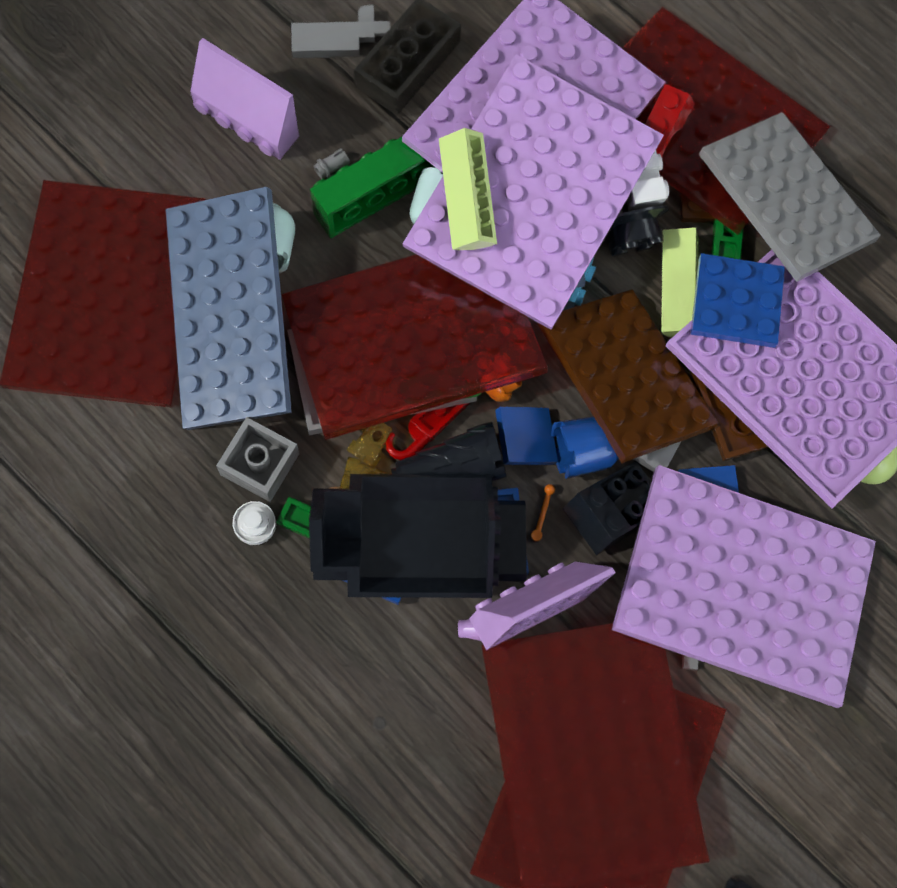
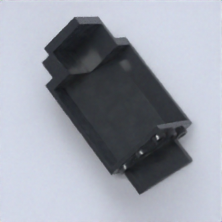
(417, 536)

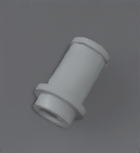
(331, 164)

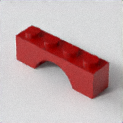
(669, 114)

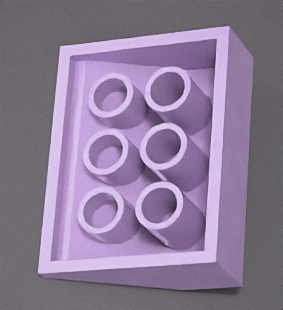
(243, 100)
(536, 601)

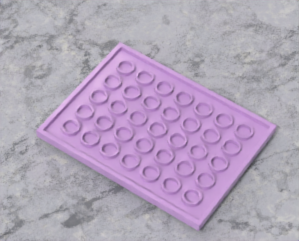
(552, 39)
(556, 186)
(818, 396)
(746, 586)

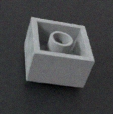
(258, 459)

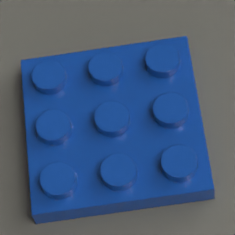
(738, 300)

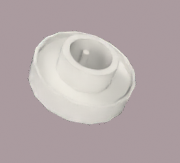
(254, 523)

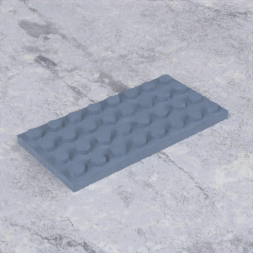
(228, 309)

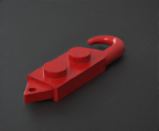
(424, 429)

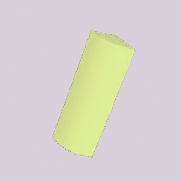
(467, 190)
(678, 278)

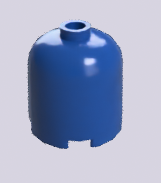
(582, 447)

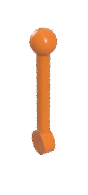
(536, 535)

